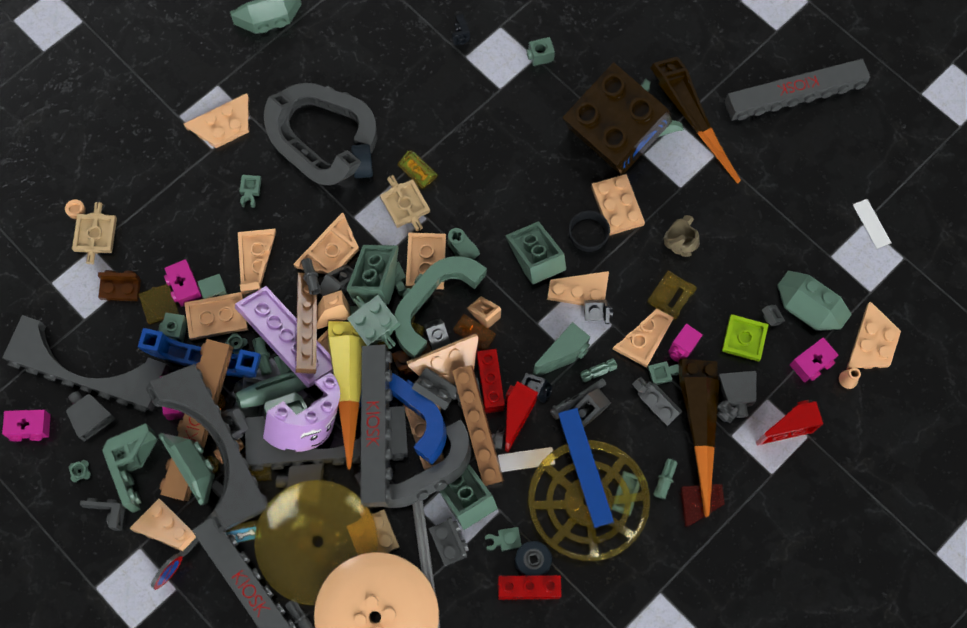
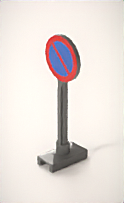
(174, 562)

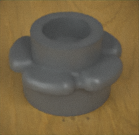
(498, 439)

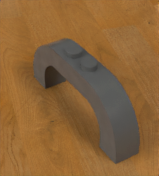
(337, 102)
(298, 153)
(437, 476)

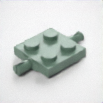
(374, 321)

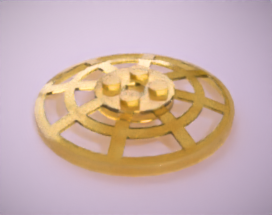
(579, 512)

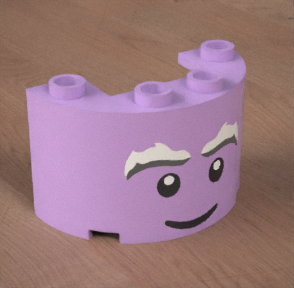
(308, 428)

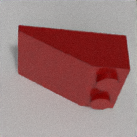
(519, 405)
(800, 421)

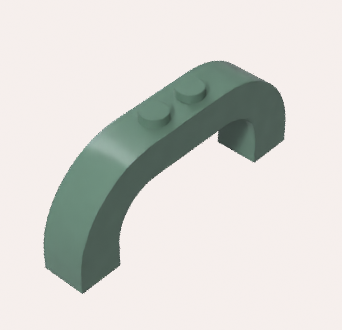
(444, 269)

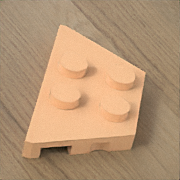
(223, 122)
(332, 248)
(874, 341)
(447, 358)

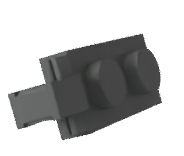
(657, 401)

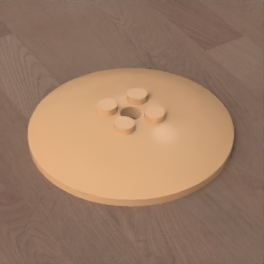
(377, 584)

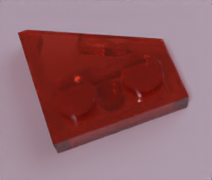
(693, 502)

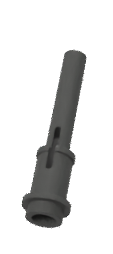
(569, 404)

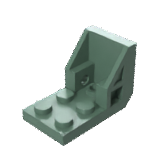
(125, 454)

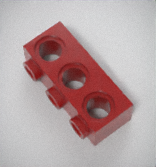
(490, 381)
(529, 587)

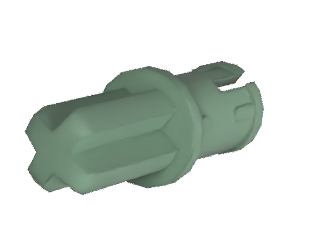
(260, 347)
(665, 479)

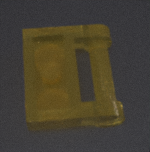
(665, 292)

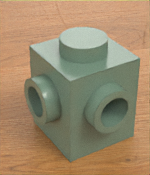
(174, 326)

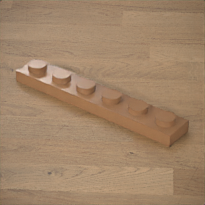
(306, 328)
(477, 425)

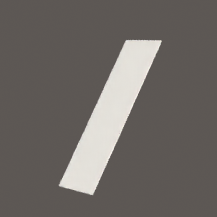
(872, 223)
(523, 459)

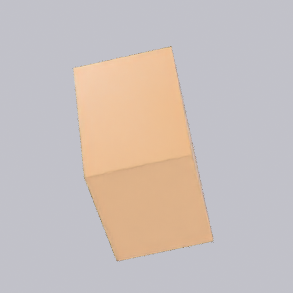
(485, 311)

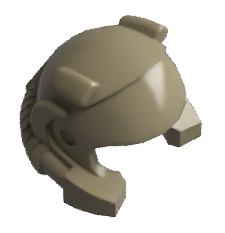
(682, 237)

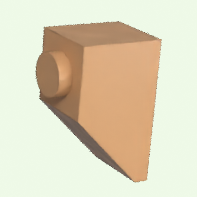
(332, 308)

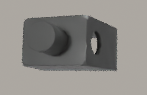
(739, 390)
(87, 415)
(300, 474)

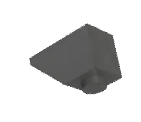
(336, 280)
(592, 406)

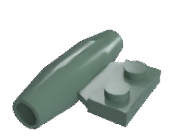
(273, 392)

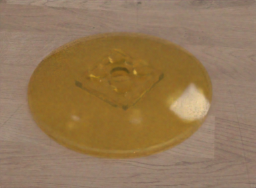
(287, 533)

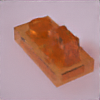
(467, 326)

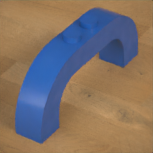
(162, 347)
(435, 435)

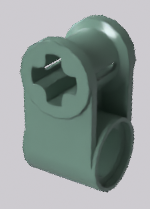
(464, 246)

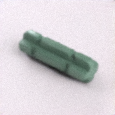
(598, 370)

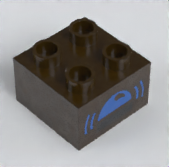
(617, 118)

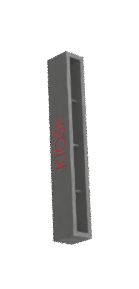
(797, 89)
(375, 426)
(241, 577)

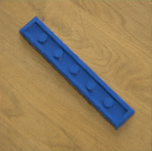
(585, 468)

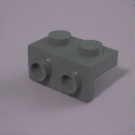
(236, 422)

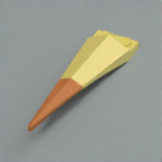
(346, 360)

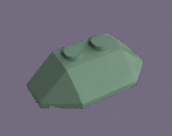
(265, 15)
(812, 302)
(192, 464)

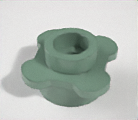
(236, 338)
(74, 467)

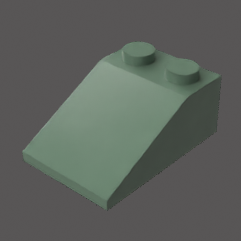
(536, 252)
(374, 273)
(564, 351)
(468, 498)

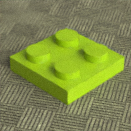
(745, 338)

